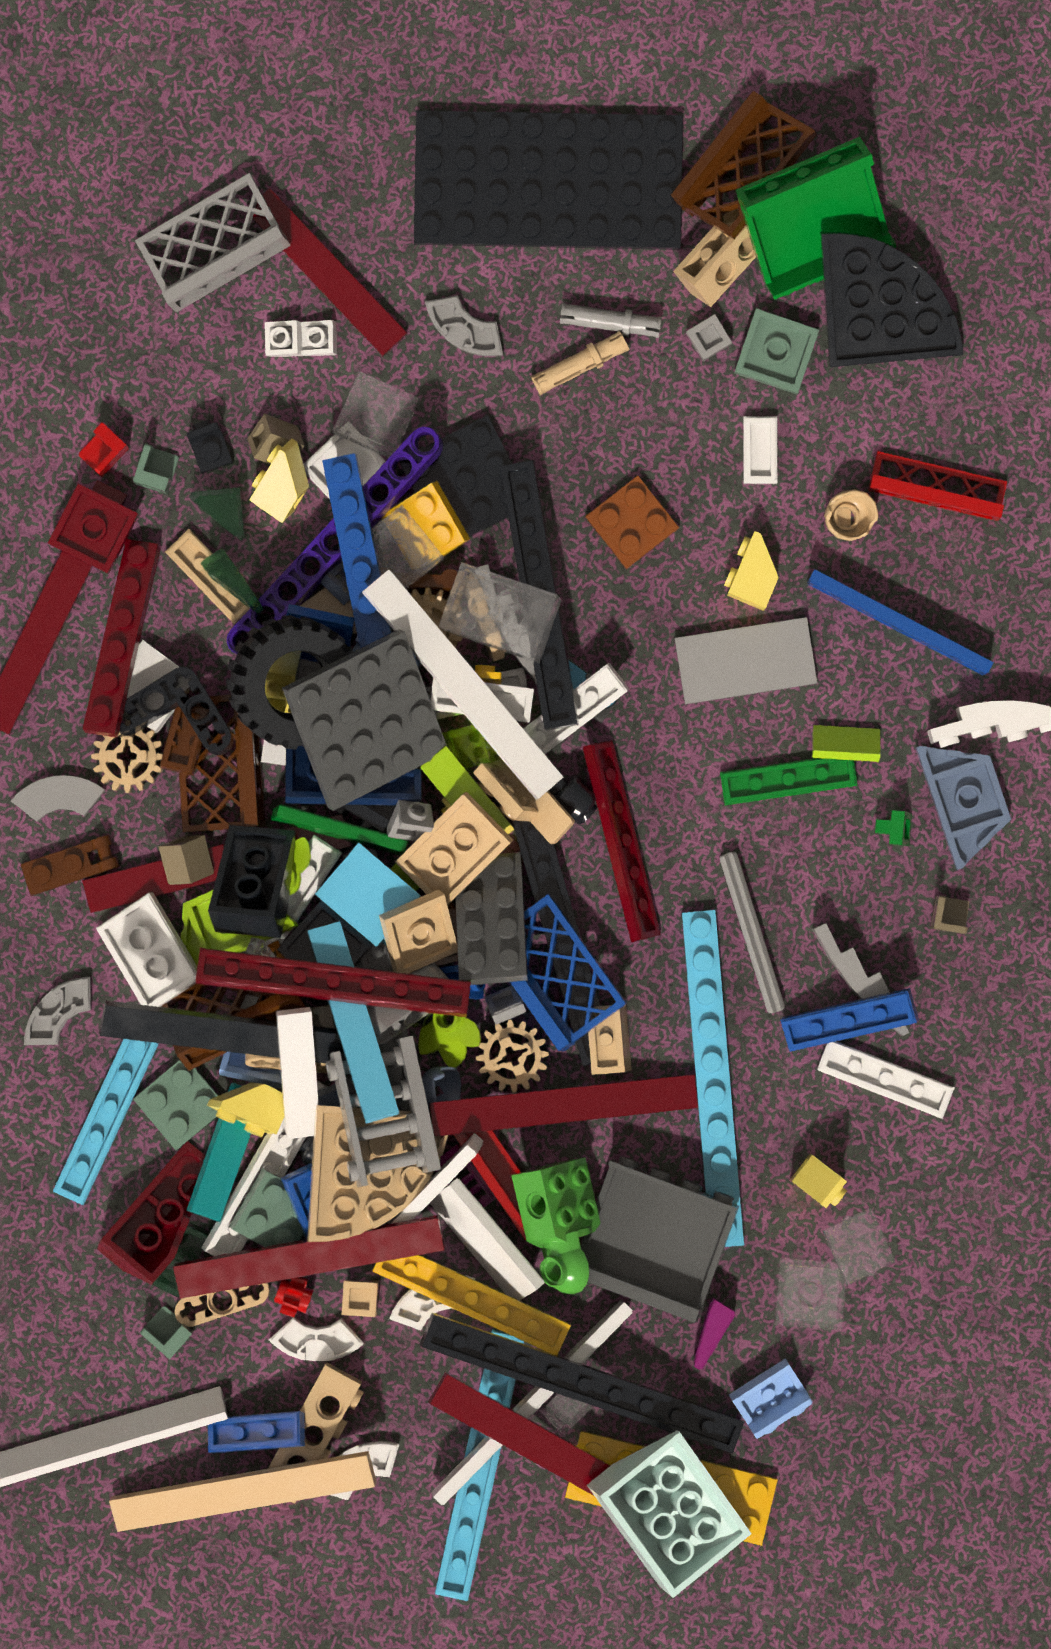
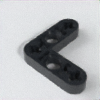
(174, 698)

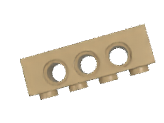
(716, 262)
(329, 1383)

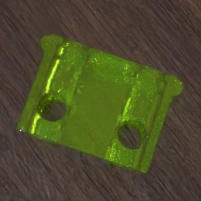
(467, 747)

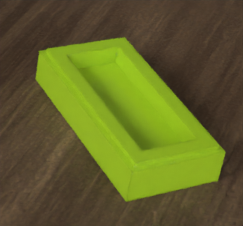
(846, 743)

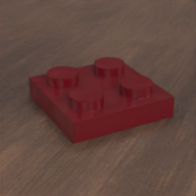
(93, 528)

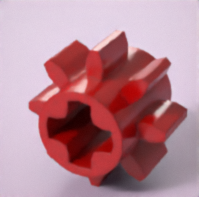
(293, 1296)

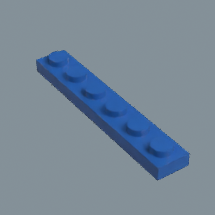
(355, 543)

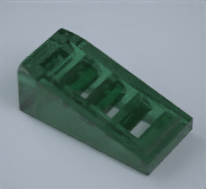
(226, 574)

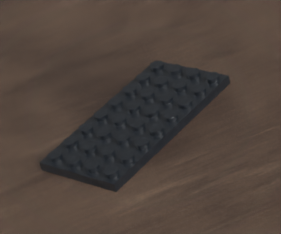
(547, 180)

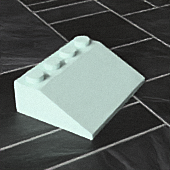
(669, 1511)

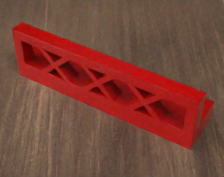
(936, 497)
(496, 1170)

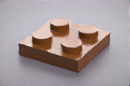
(632, 522)

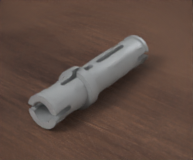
(598, 318)

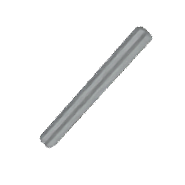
(752, 932)

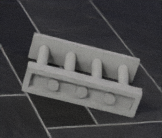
(416, 1122)

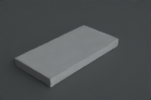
(745, 660)

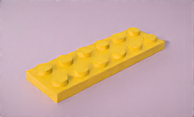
(746, 1491)

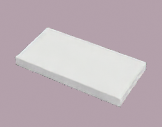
(486, 1241)

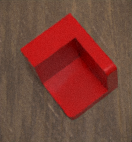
(103, 450)

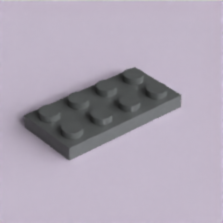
(493, 924)

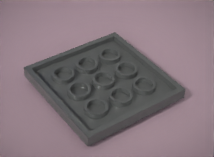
(365, 719)

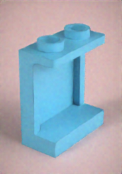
(363, 890)

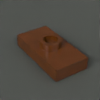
(182, 743)

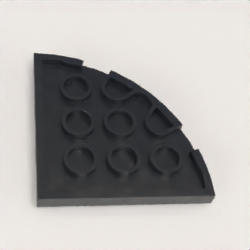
(882, 304)

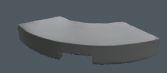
(462, 329)
(58, 794)
(56, 1009)

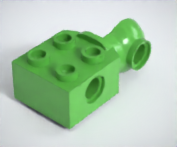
(555, 1211)

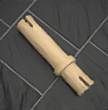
(579, 363)

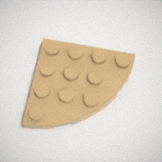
(336, 1204)

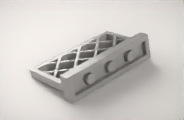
(225, 267)

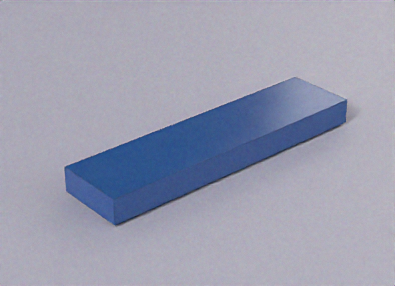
(849, 1019)

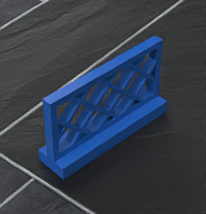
(537, 998)

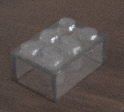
(500, 612)

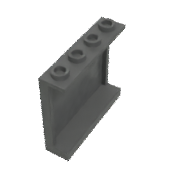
(657, 1238)

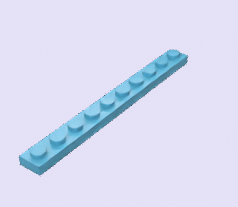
(711, 1061)

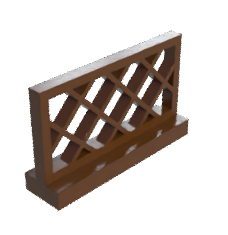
(726, 155)
(249, 780)
(263, 1009)

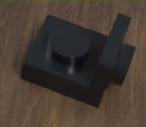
(209, 446)

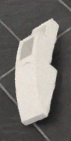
(1008, 717)

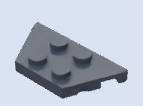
(965, 799)

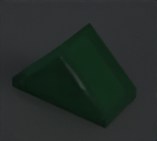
(224, 507)

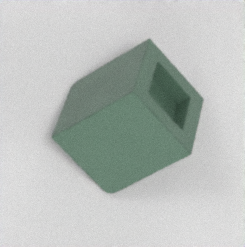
(155, 469)
(166, 1332)

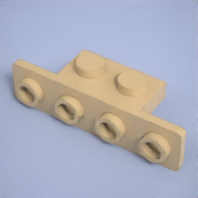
(520, 805)

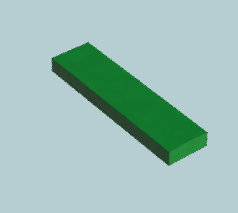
(786, 779)
(338, 829)

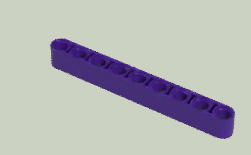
(318, 547)

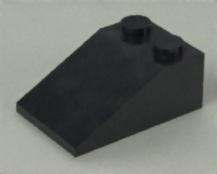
(253, 882)

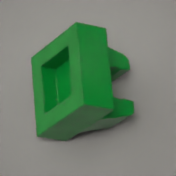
(898, 828)

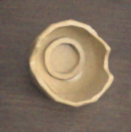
(839, 514)

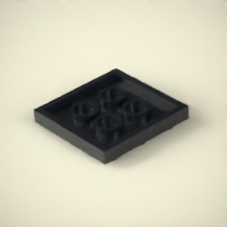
(469, 475)

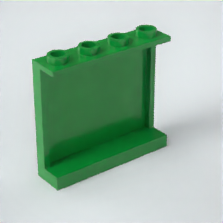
(799, 202)

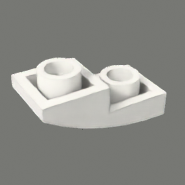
(300, 338)

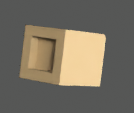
(360, 1298)

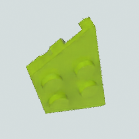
(200, 933)

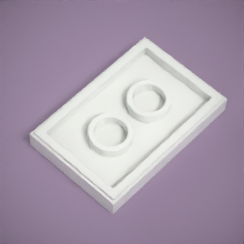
(149, 952)

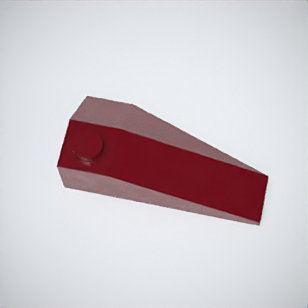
(153, 1226)

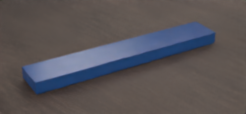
(900, 623)

